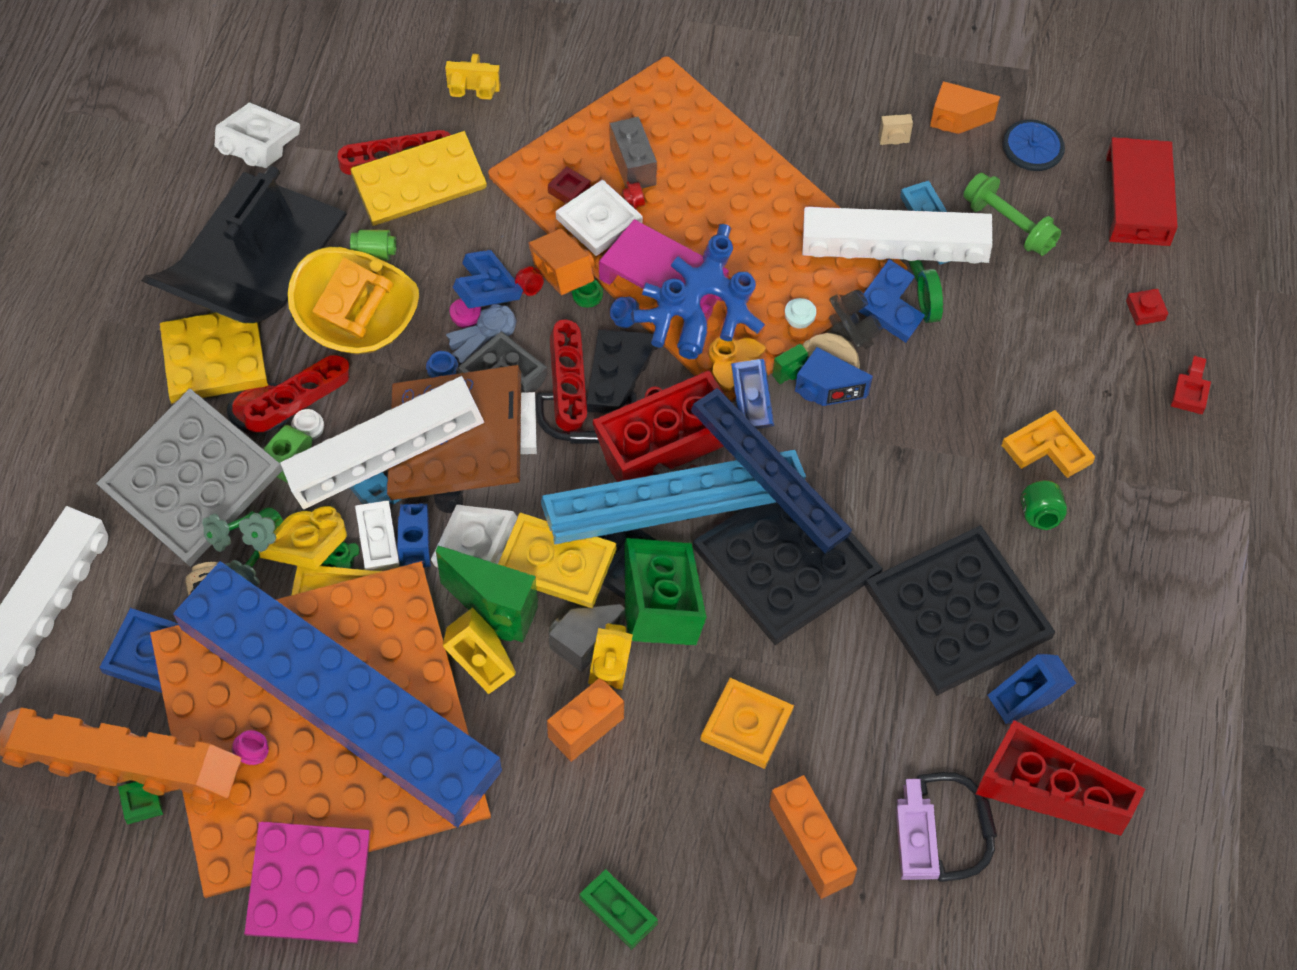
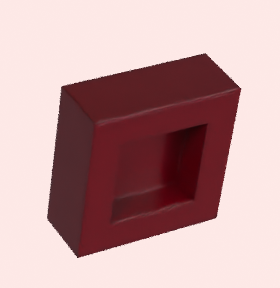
(568, 185)

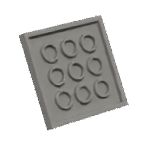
(186, 471)

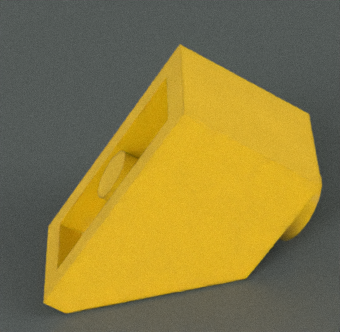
(478, 650)

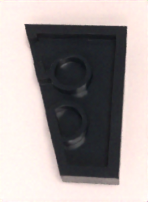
(616, 367)

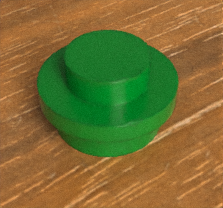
(588, 295)

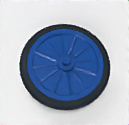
(1033, 145)

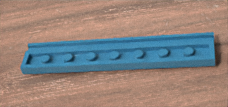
(655, 500)

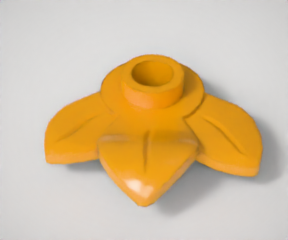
(739, 351)

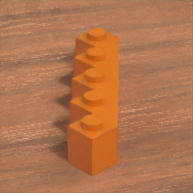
(118, 755)

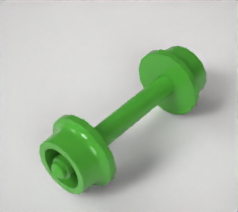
(983, 191)

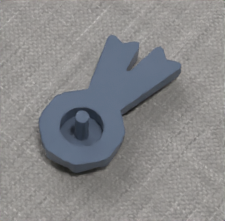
(490, 323)

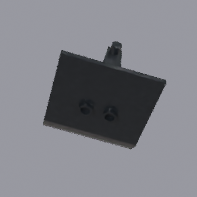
(250, 249)

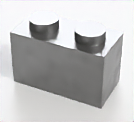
(633, 152)

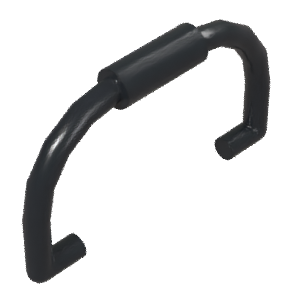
(574, 437)
(985, 818)

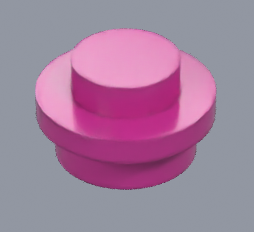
(462, 315)
(251, 747)

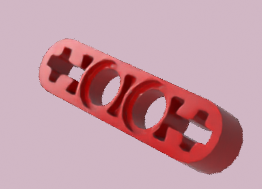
(390, 145)
(332, 368)
(571, 375)

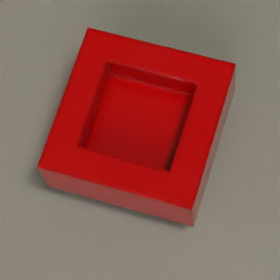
(1147, 307)

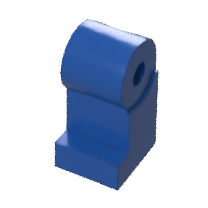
(414, 535)

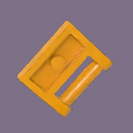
(343, 294)

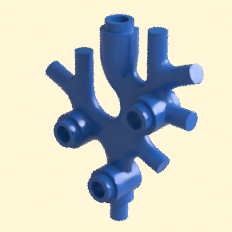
(684, 299)

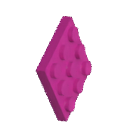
(308, 882)

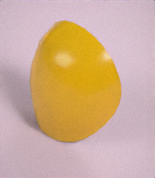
(386, 323)

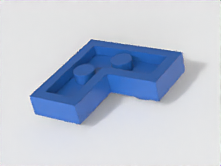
(488, 283)
(885, 301)

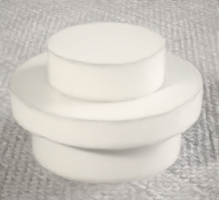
(308, 422)

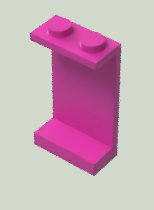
(646, 257)

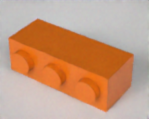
(812, 837)

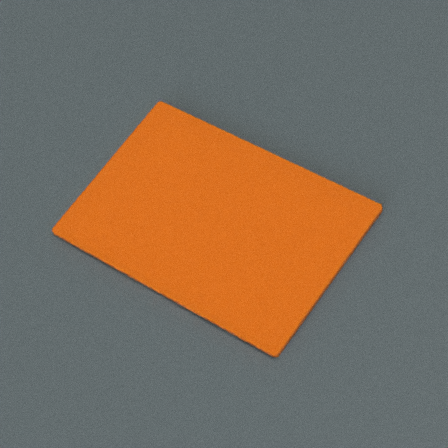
(707, 176)

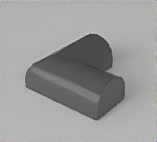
(504, 352)

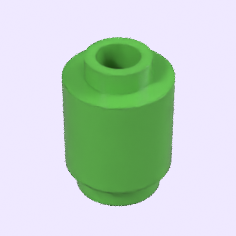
(374, 242)

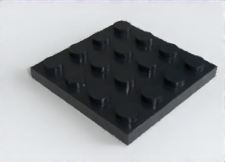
(780, 570)
(959, 609)

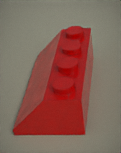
(657, 430)

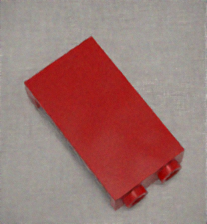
(1143, 191)

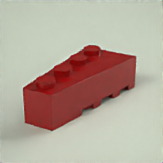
(1058, 782)

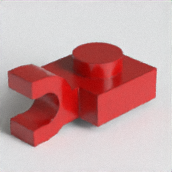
(1190, 389)

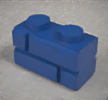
(753, 392)

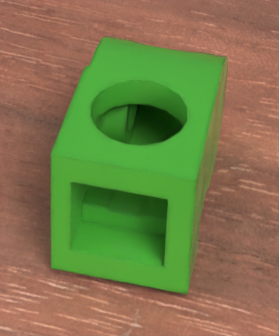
(287, 444)

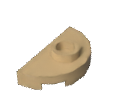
(835, 345)

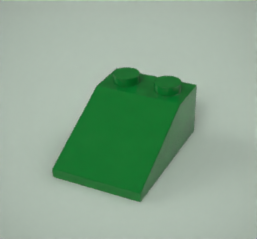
(496, 592)
(662, 592)

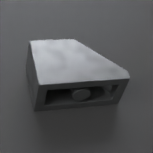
(576, 632)

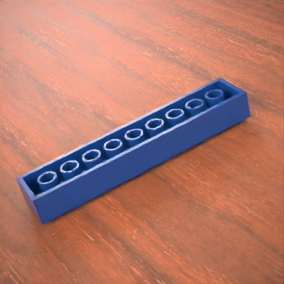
(339, 693)

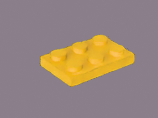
(561, 570)

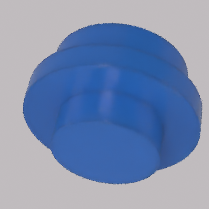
(621, 311)
(441, 364)

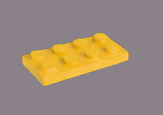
(418, 178)

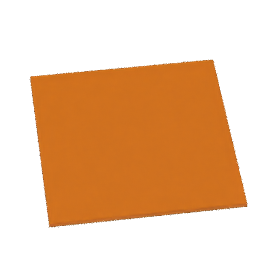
(308, 774)

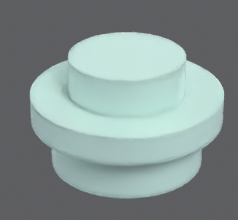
(800, 312)

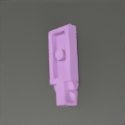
(916, 834)

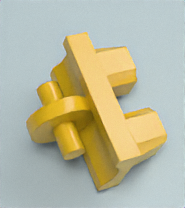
(472, 76)
(611, 655)

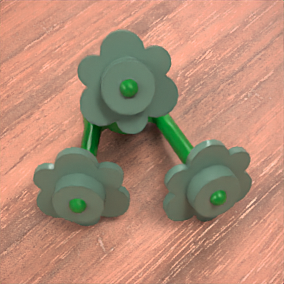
(257, 530)

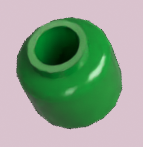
(1043, 505)

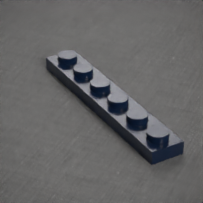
(771, 470)

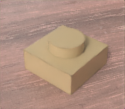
(895, 129)

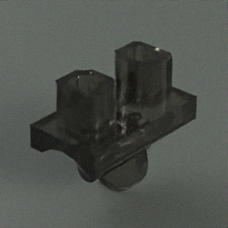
(860, 331)

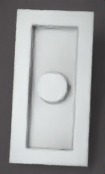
(377, 536)

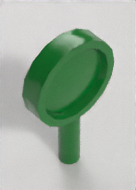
(928, 291)

